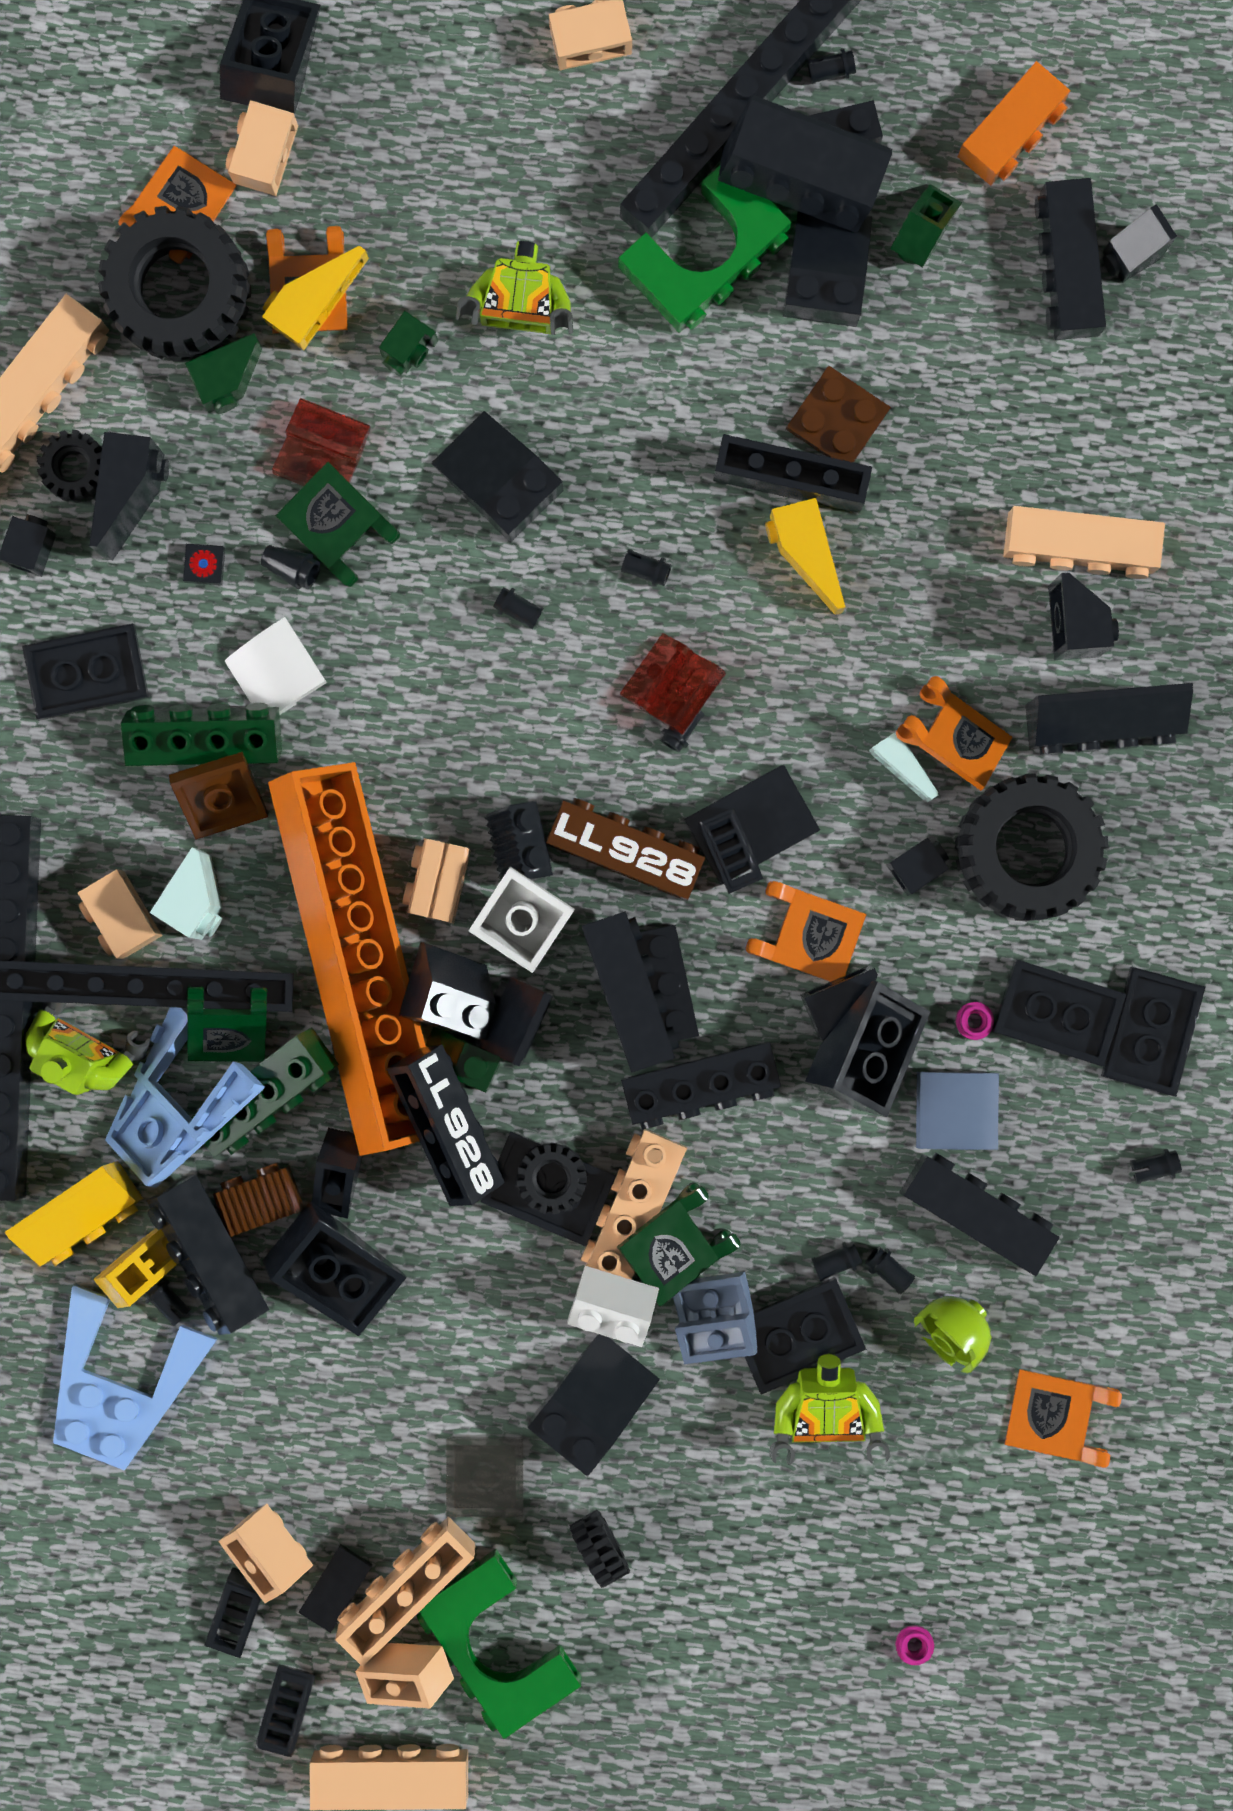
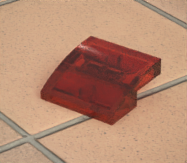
(320, 437)
(672, 683)

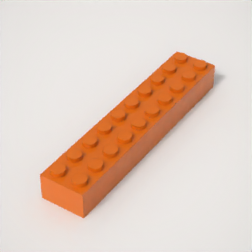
(350, 943)

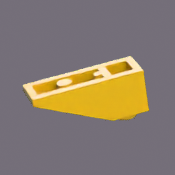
(309, 300)
(805, 546)
(136, 1270)

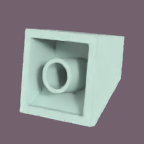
(191, 897)

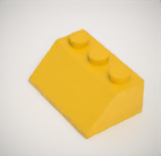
(76, 1215)

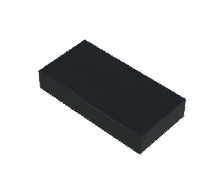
(335, 1588)

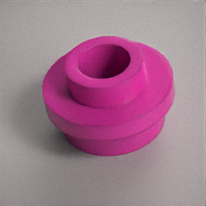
(985, 1027)
(914, 1657)

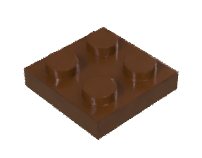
(838, 417)
(218, 795)

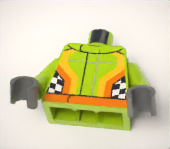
(519, 295)
(73, 1057)
(827, 1407)

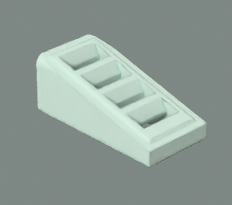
(902, 763)

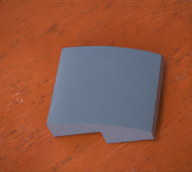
(957, 1111)
(715, 1319)

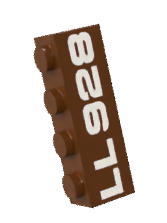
(626, 850)

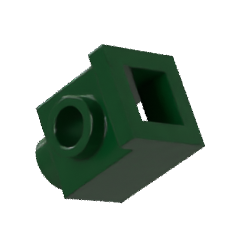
(406, 344)

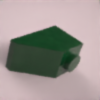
(925, 226)
(225, 373)
(470, 1062)

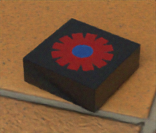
(204, 564)

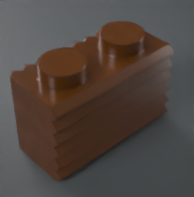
(258, 1200)

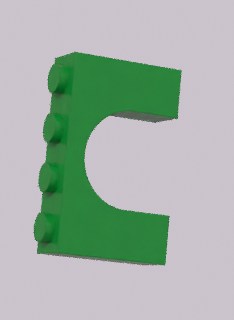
(684, 293)
(507, 1698)

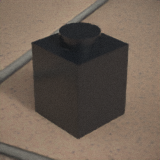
(27, 544)
(919, 865)

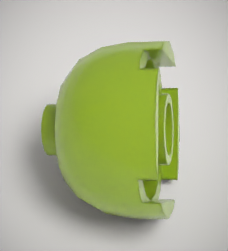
(956, 1330)

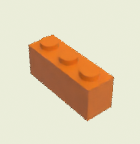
(1015, 124)

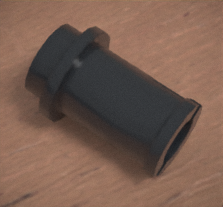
(832, 66)
(646, 567)
(517, 607)
(676, 740)
(1159, 1166)
(837, 1261)
(889, 1269)
(163, 1298)

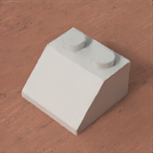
(521, 919)
(613, 1306)

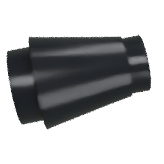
(293, 566)

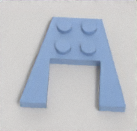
(152, 1128)
(102, 1414)

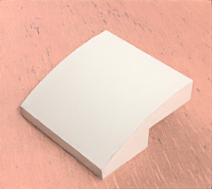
(275, 668)

